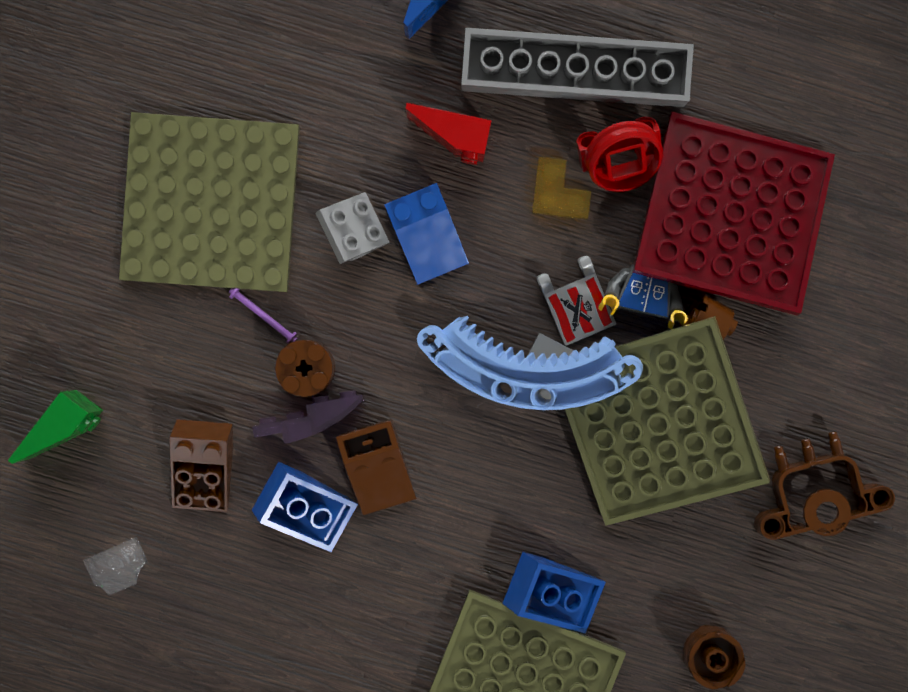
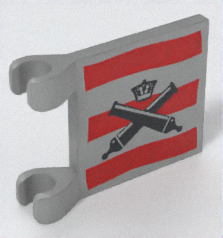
(577, 304)

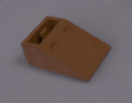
(201, 465)
(376, 466)

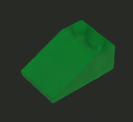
(63, 420)

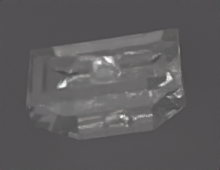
(116, 566)

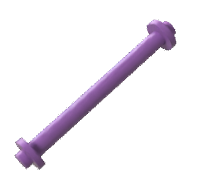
(234, 292)

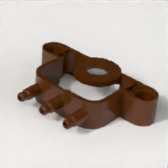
(844, 513)

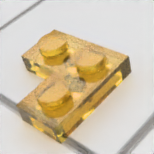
(552, 197)

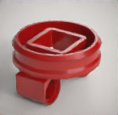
(595, 152)

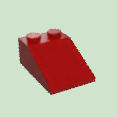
(458, 133)

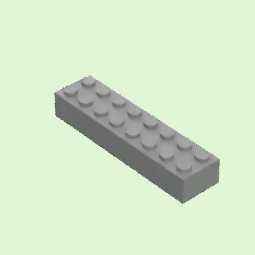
(577, 67)

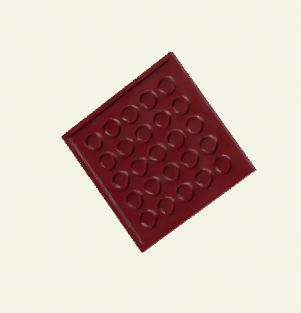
(734, 214)

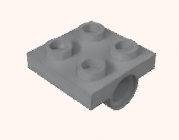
(352, 228)

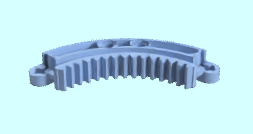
(569, 379)

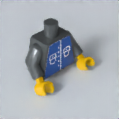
(644, 296)

